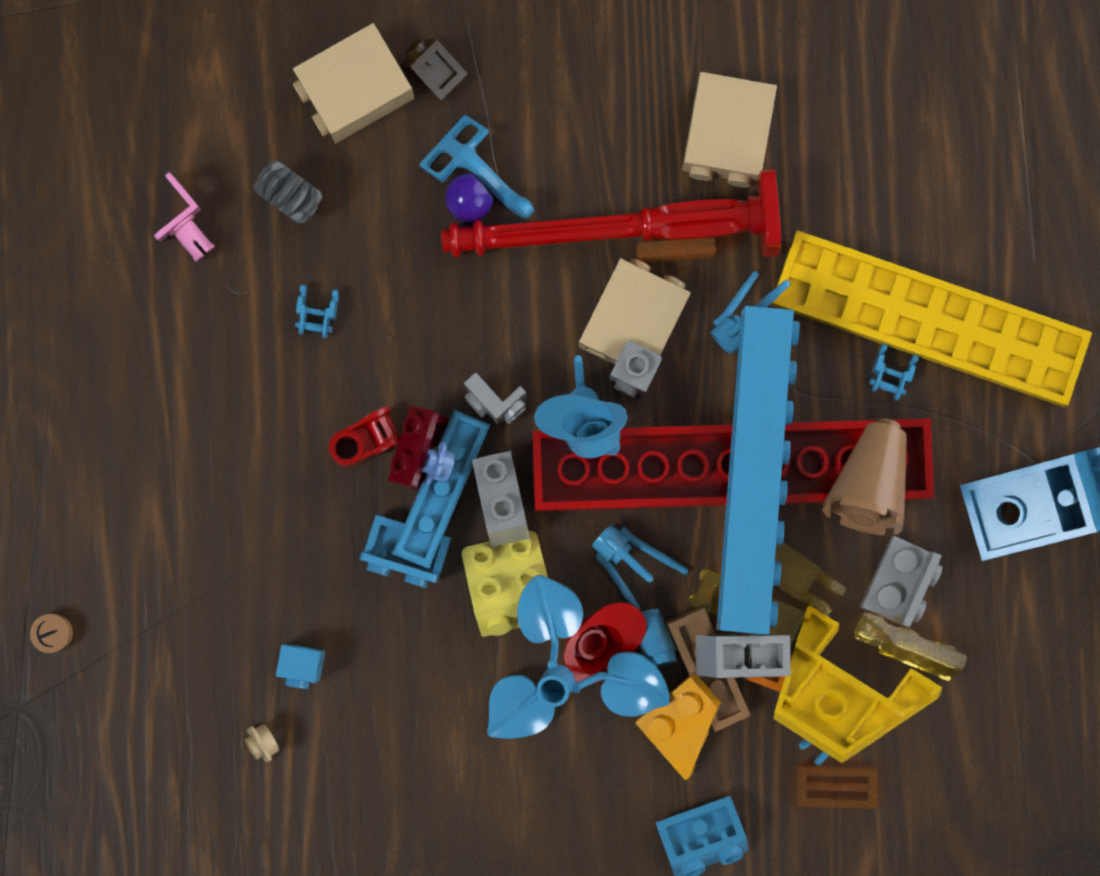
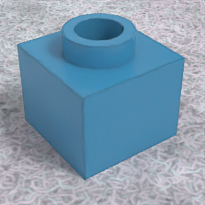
(300, 665)

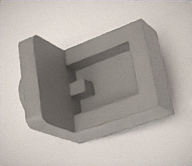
(634, 369)

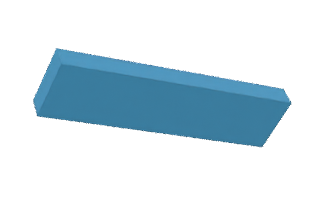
(438, 499)

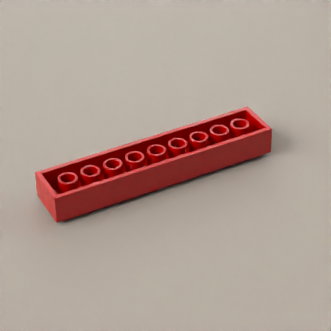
(692, 466)

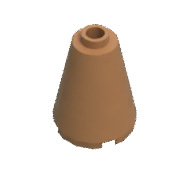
(872, 482)

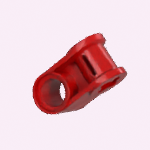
(368, 438)

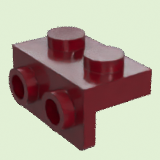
(421, 432)

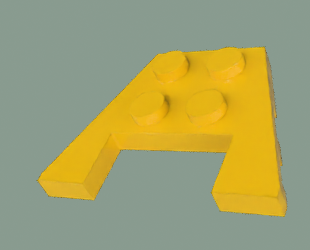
(833, 706)

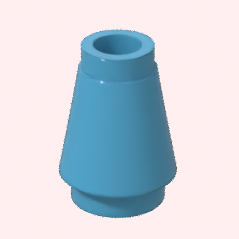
(657, 642)

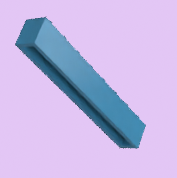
(756, 470)

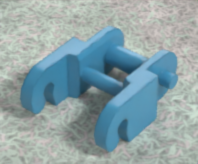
(328, 313)
(880, 368)

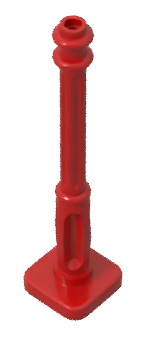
(669, 222)

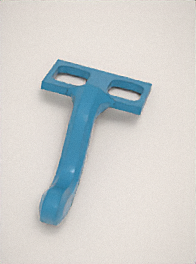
(466, 157)

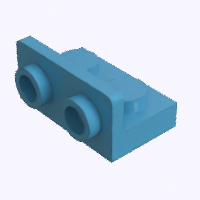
(703, 837)

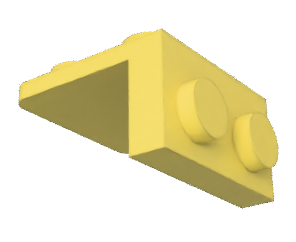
(497, 580)

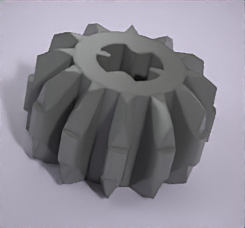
(287, 192)

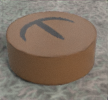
(51, 633)

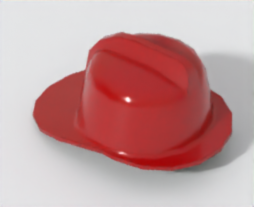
(600, 636)

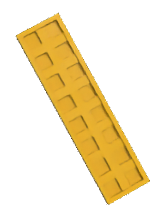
(932, 319)

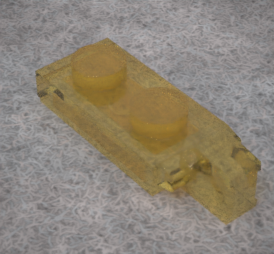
(909, 648)

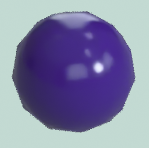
(468, 198)

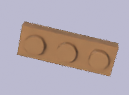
(684, 632)

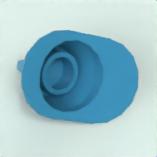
(584, 423)

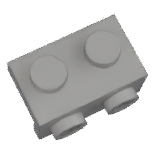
(485, 401)

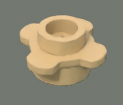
(261, 743)

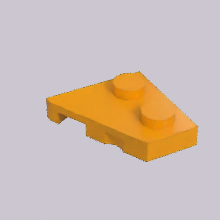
(682, 725)

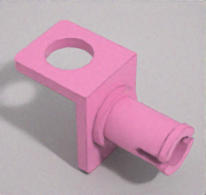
(183, 226)

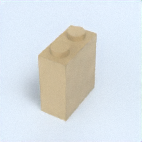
(352, 84)
(729, 129)
(634, 309)

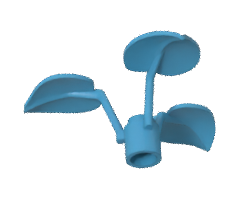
(551, 612)

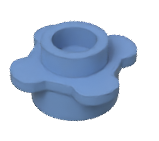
(438, 464)

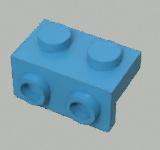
(379, 552)

